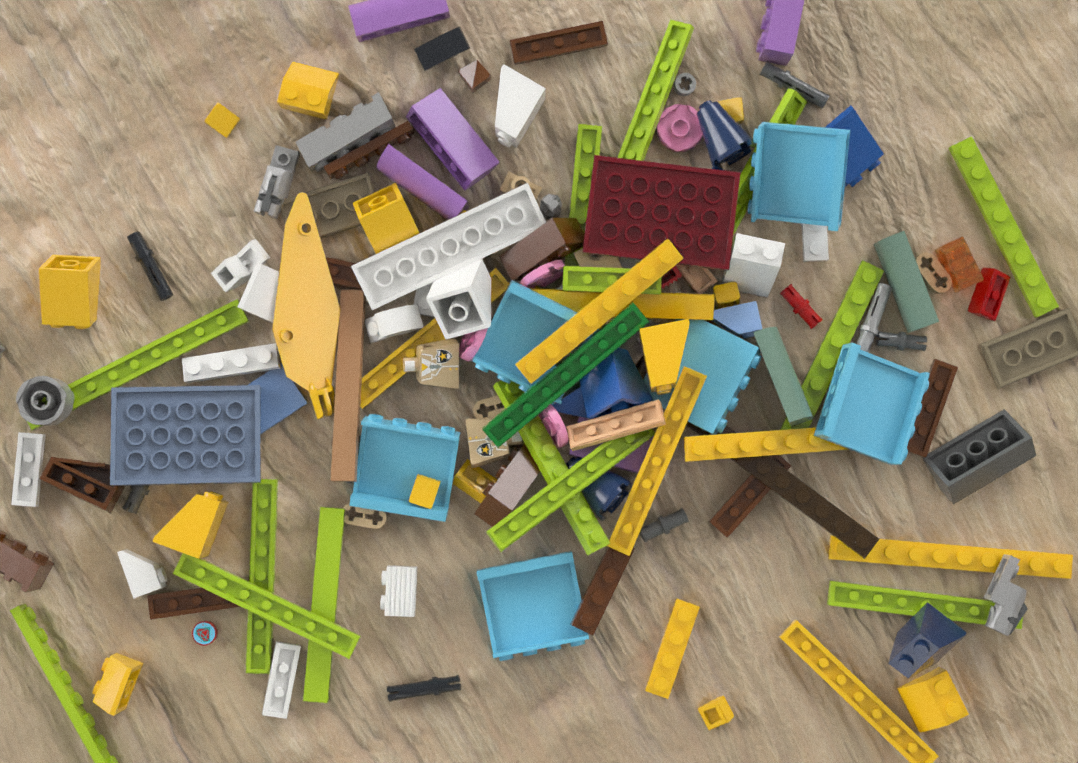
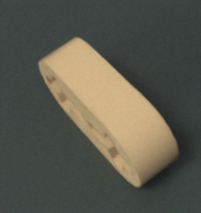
(936, 269)
(492, 401)
(363, 521)

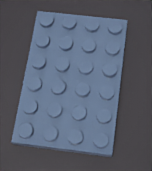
(185, 435)

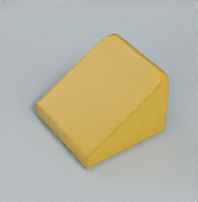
(734, 108)
(222, 120)
(726, 295)
(424, 491)
(716, 712)

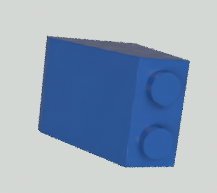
(862, 150)
(613, 386)

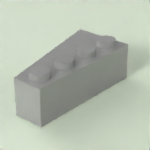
(346, 133)

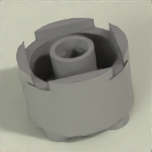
(34, 410)

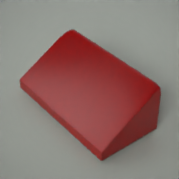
(989, 294)

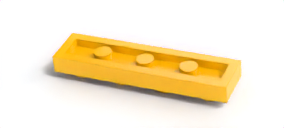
(672, 648)

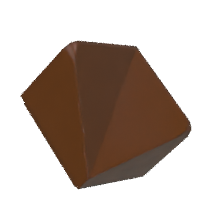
(474, 75)

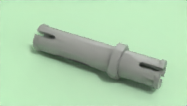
(874, 316)

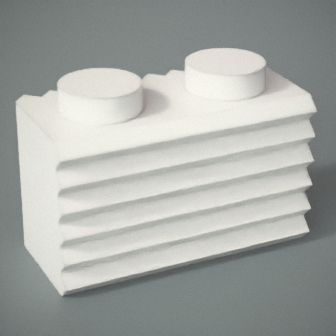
(400, 591)

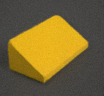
(473, 480)

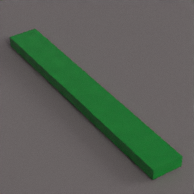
(565, 375)

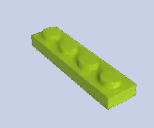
(598, 279)

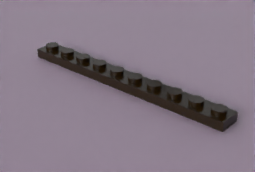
(804, 499)

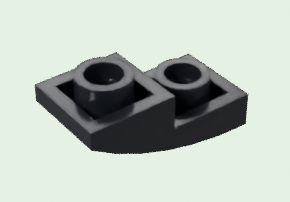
(442, 48)

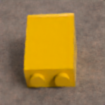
(385, 218)
(69, 291)
(663, 353)
(194, 526)

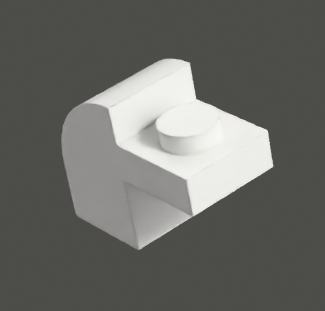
(239, 268)
(393, 322)

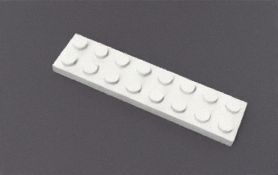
(448, 246)

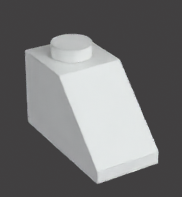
(141, 573)

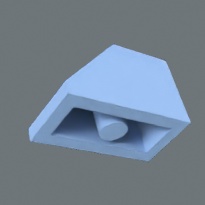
(739, 319)

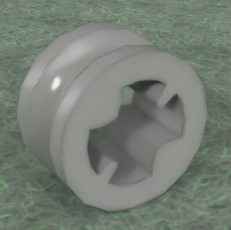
(691, 87)

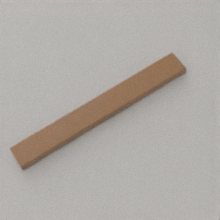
(348, 386)

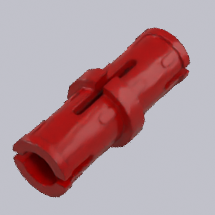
(801, 306)

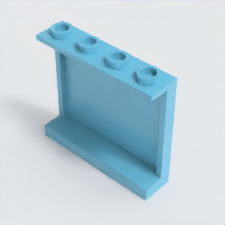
(799, 174)
(516, 329)
(727, 366)
(872, 405)
(393, 456)
(531, 605)

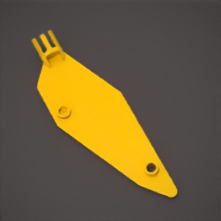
(306, 309)

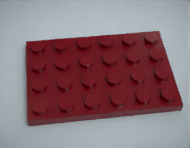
(646, 202)

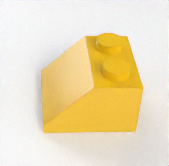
(308, 90)
(117, 683)
(932, 700)

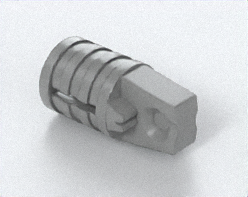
(550, 206)

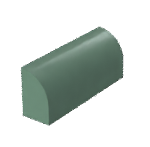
(906, 282)
(783, 376)

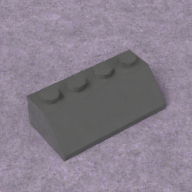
(980, 456)

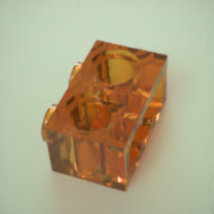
(959, 264)

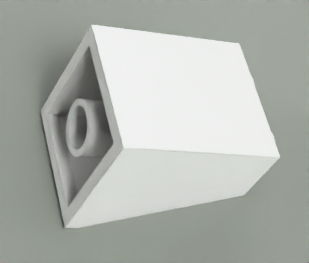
(516, 106)
(754, 264)
(261, 293)
(462, 300)

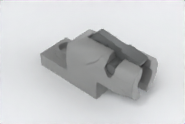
(277, 182)
(1008, 597)

